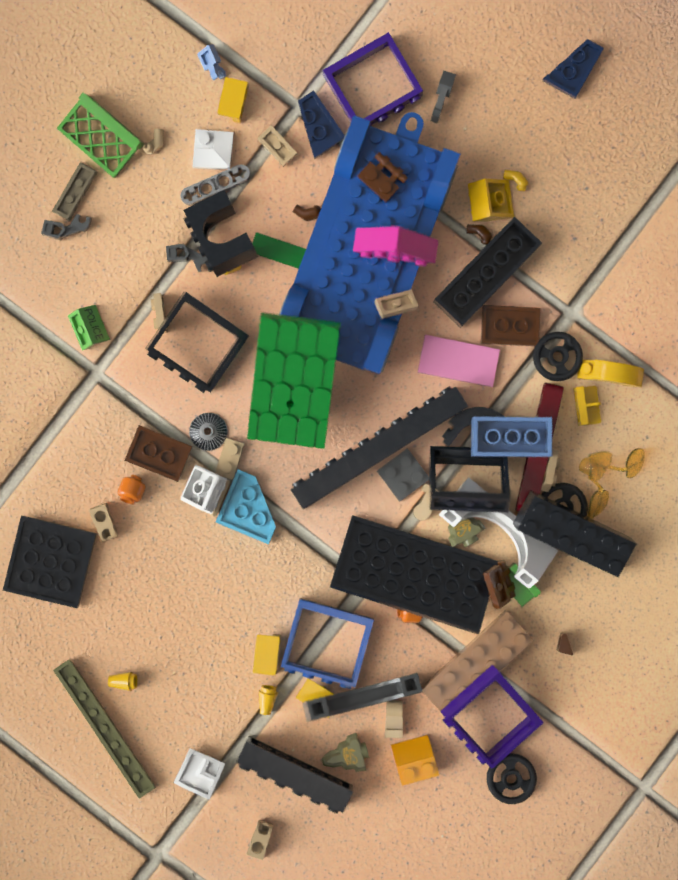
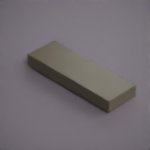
(74, 191)

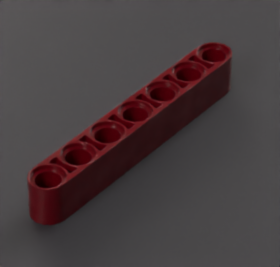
(536, 466)

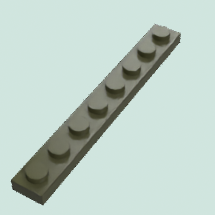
(104, 728)

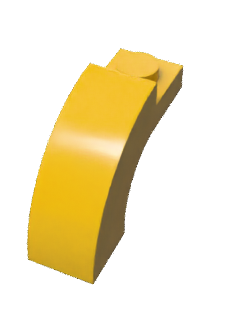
(611, 372)

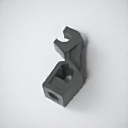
(444, 89)
(75, 227)
(171, 252)

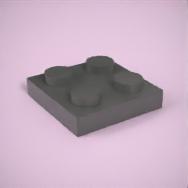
(403, 474)

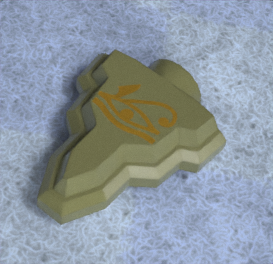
(465, 532)
(349, 755)

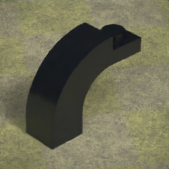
(463, 420)

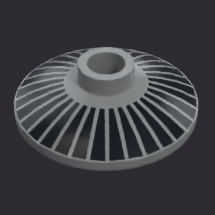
(218, 431)

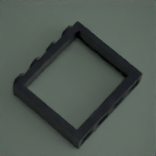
(184, 374)
(467, 500)

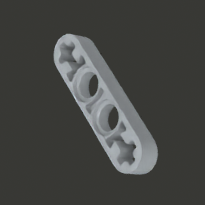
(214, 182)

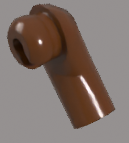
(308, 214)

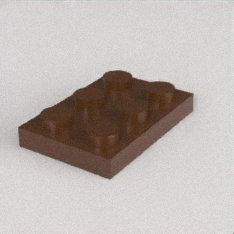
(510, 325)
(158, 453)

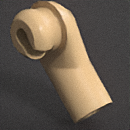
(156, 144)

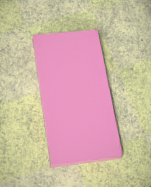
(458, 361)

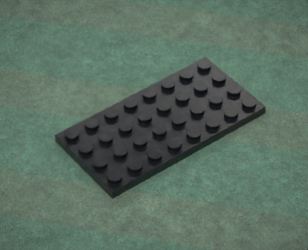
(413, 574)

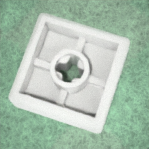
(203, 489)

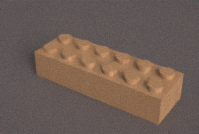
(494, 645)

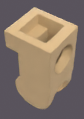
(422, 510)
(103, 522)
(394, 719)
(260, 840)

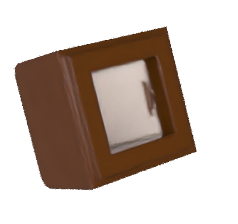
(563, 644)

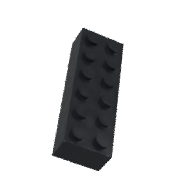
(487, 272)
(574, 533)
(295, 774)

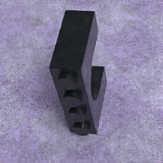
(220, 256)

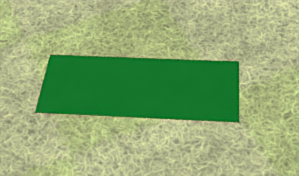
(278, 250)

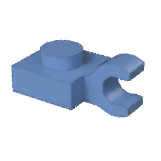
(210, 59)

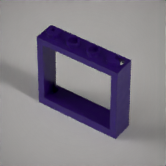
(357, 57)
(512, 739)

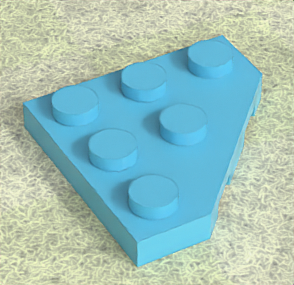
(247, 509)

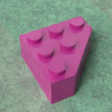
(395, 245)

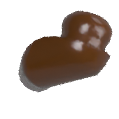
(481, 230)

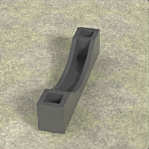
(362, 697)

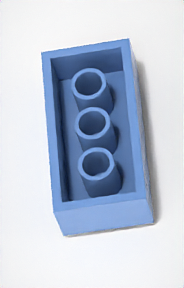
(511, 437)

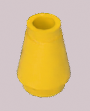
(123, 681)
(267, 698)

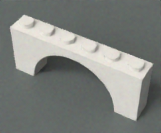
(532, 554)

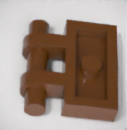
(377, 181)
(499, 584)

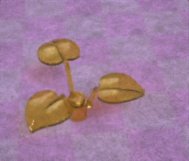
(595, 467)

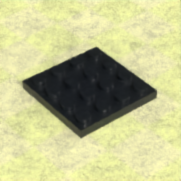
(49, 561)

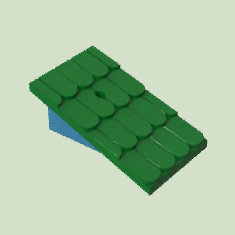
(293, 380)

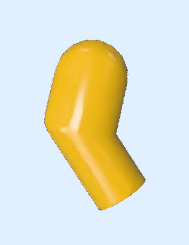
(518, 177)

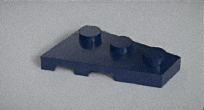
(575, 69)
(319, 125)

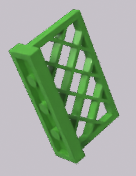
(106, 120)

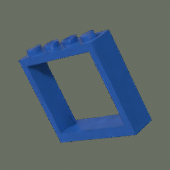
(310, 672)

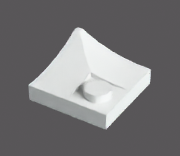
(212, 149)
(199, 773)

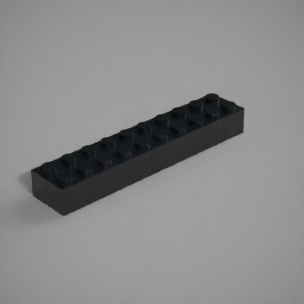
(378, 448)

